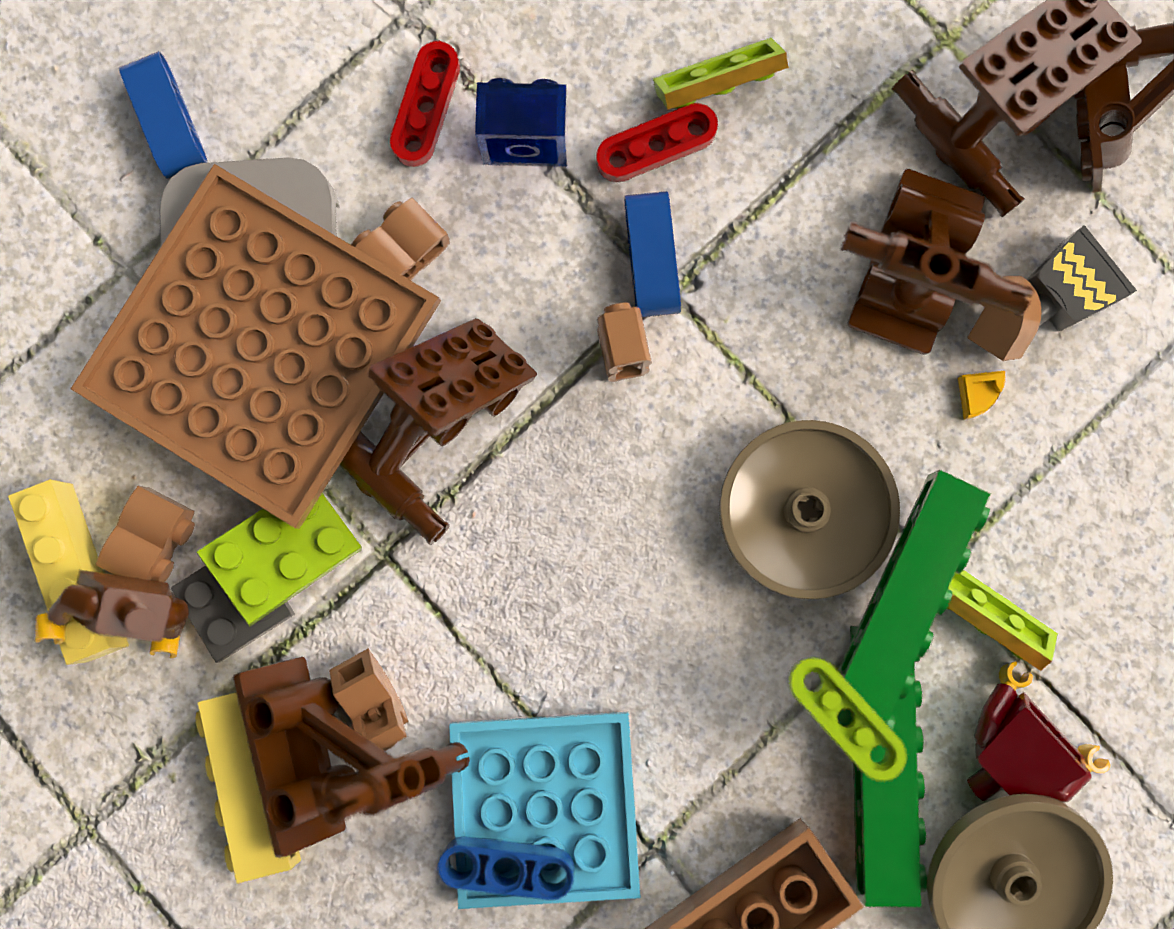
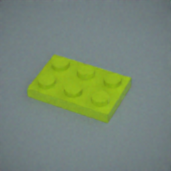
(270, 561)

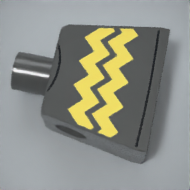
(1078, 281)

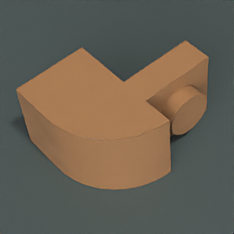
(1003, 331)
(369, 700)

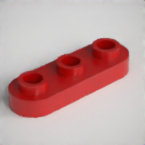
(421, 88)
(669, 129)

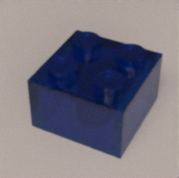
(522, 123)

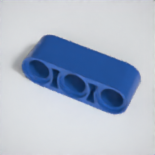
(162, 114)
(652, 254)
(485, 878)

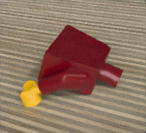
(1025, 749)

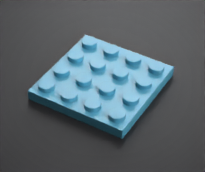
(550, 786)

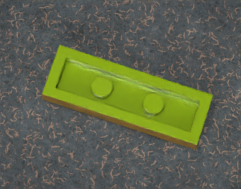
(721, 73)
(1002, 620)

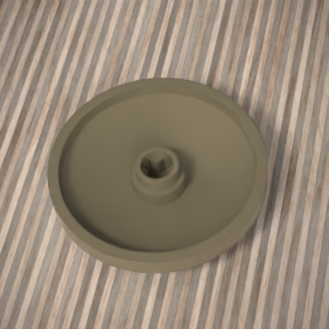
(809, 509)
(1020, 867)

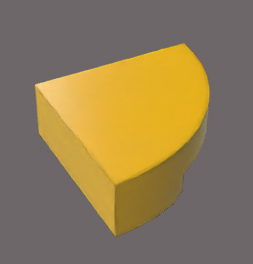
(979, 392)

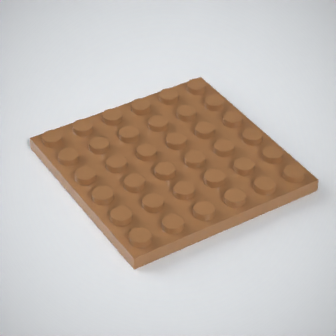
(255, 345)

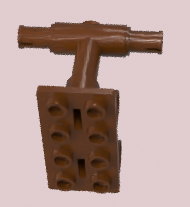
(1019, 81)
(1105, 109)
(922, 264)
(434, 396)
(289, 740)

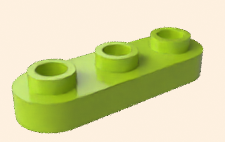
(865, 728)

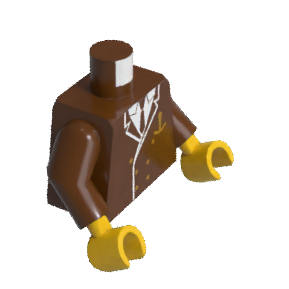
(119, 609)

